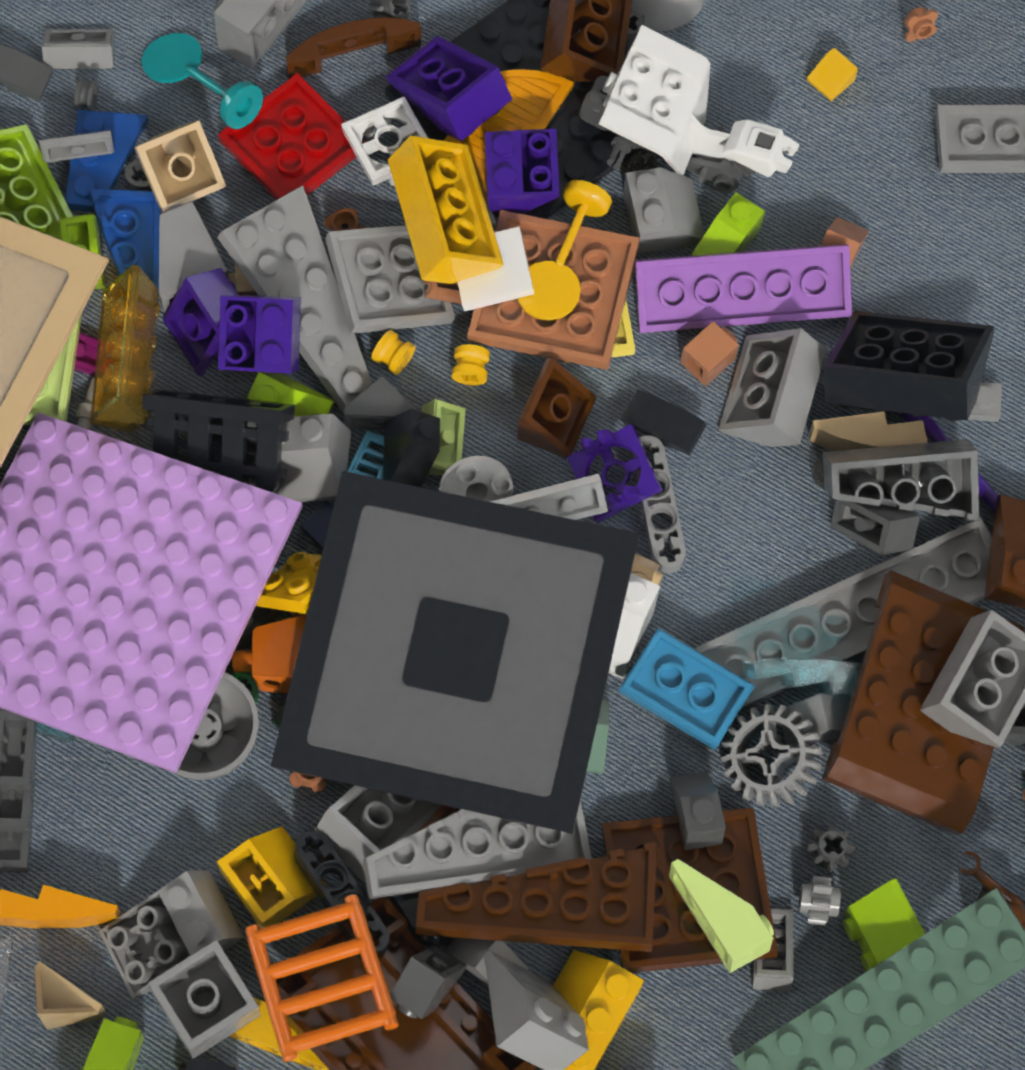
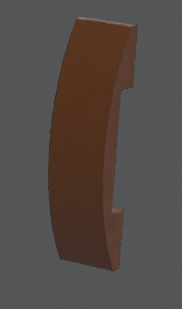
(352, 36)

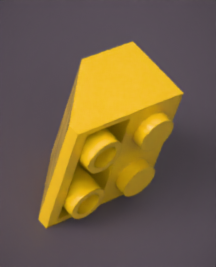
(267, 877)

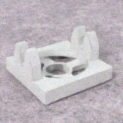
(380, 119)

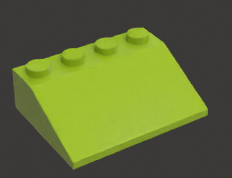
(27, 185)

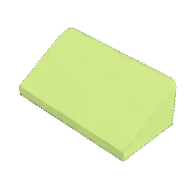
(451, 434)

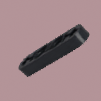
(331, 897)

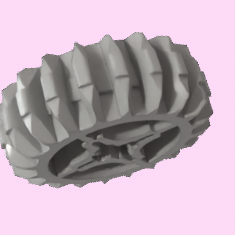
(773, 771)

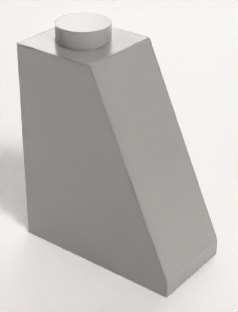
(183, 250)

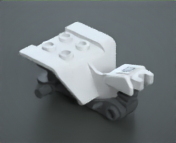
(662, 107)

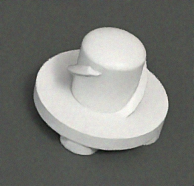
(478, 479)

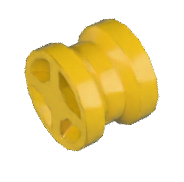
(393, 352)
(470, 364)

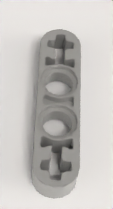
(665, 504)

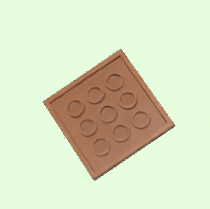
(589, 332)

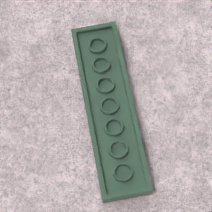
(900, 994)

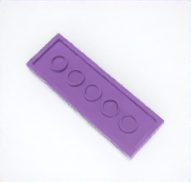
(743, 288)

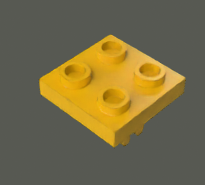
(292, 584)

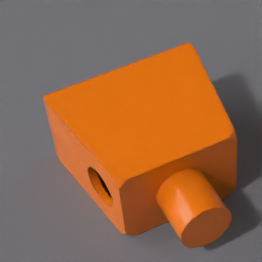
(272, 654)

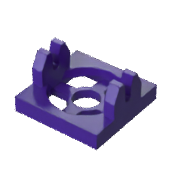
(628, 495)

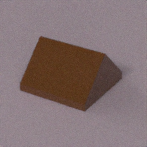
(555, 411)

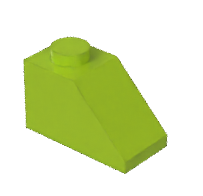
(283, 389)

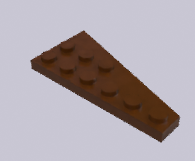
(564, 903)

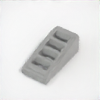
(772, 973)

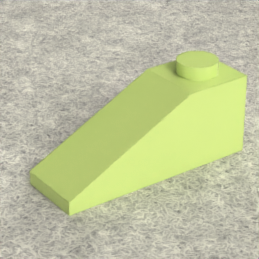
(725, 918)

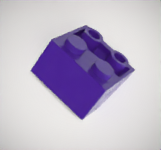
(521, 169)
(259, 333)

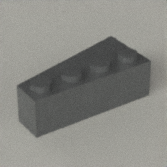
(909, 476)

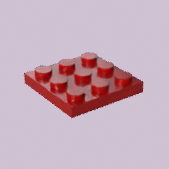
(291, 140)

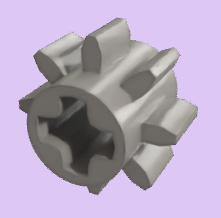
(819, 900)

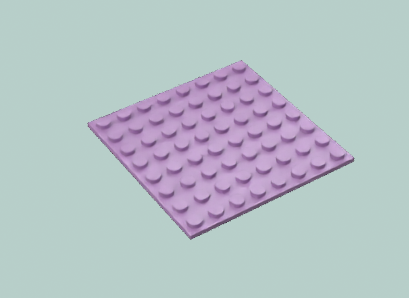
(125, 586)

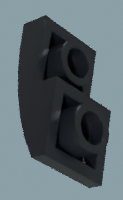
(664, 421)

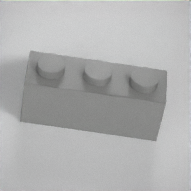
(773, 388)
(981, 681)

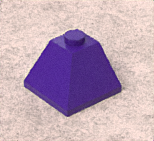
(196, 316)

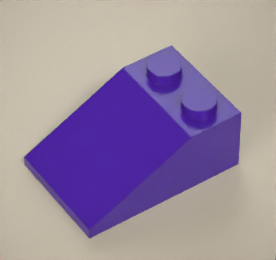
(451, 87)

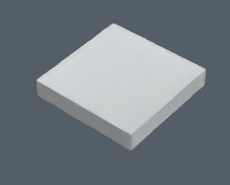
(502, 284)

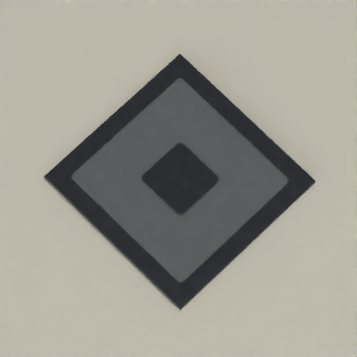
(456, 651)

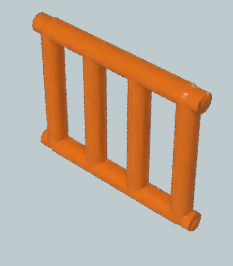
(372, 980)

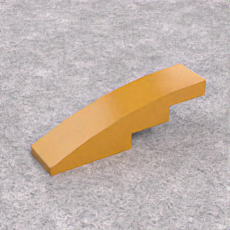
(54, 910)

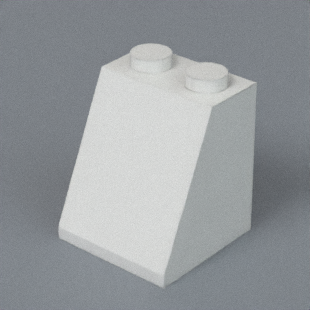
(634, 621)

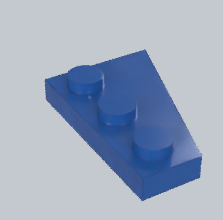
(102, 170)
(129, 229)

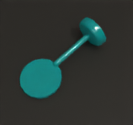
(179, 56)

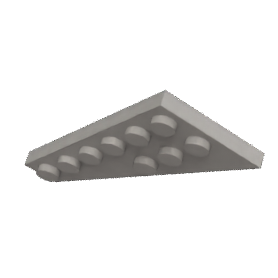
(286, 257)
(471, 851)

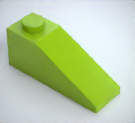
(732, 228)

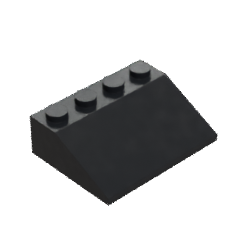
(908, 365)

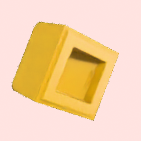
(833, 74)

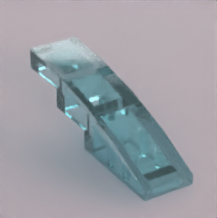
(830, 675)

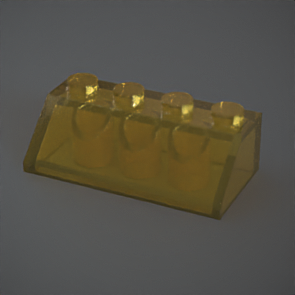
(125, 351)

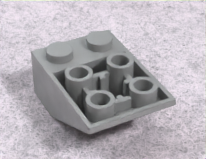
(169, 929)

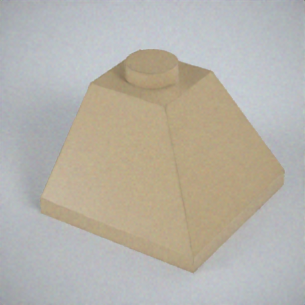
(180, 165)

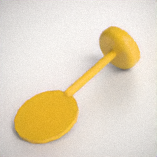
(554, 283)

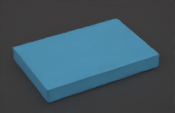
(686, 689)

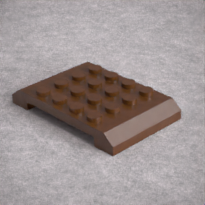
(886, 742)
(450, 1038)

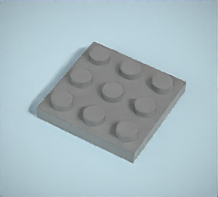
(382, 281)

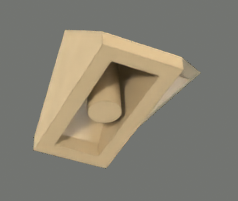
(61, 1002)

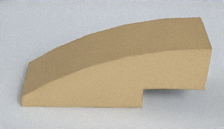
(865, 432)

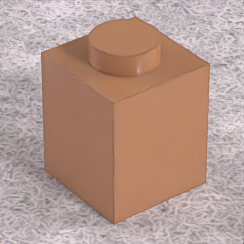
(709, 353)

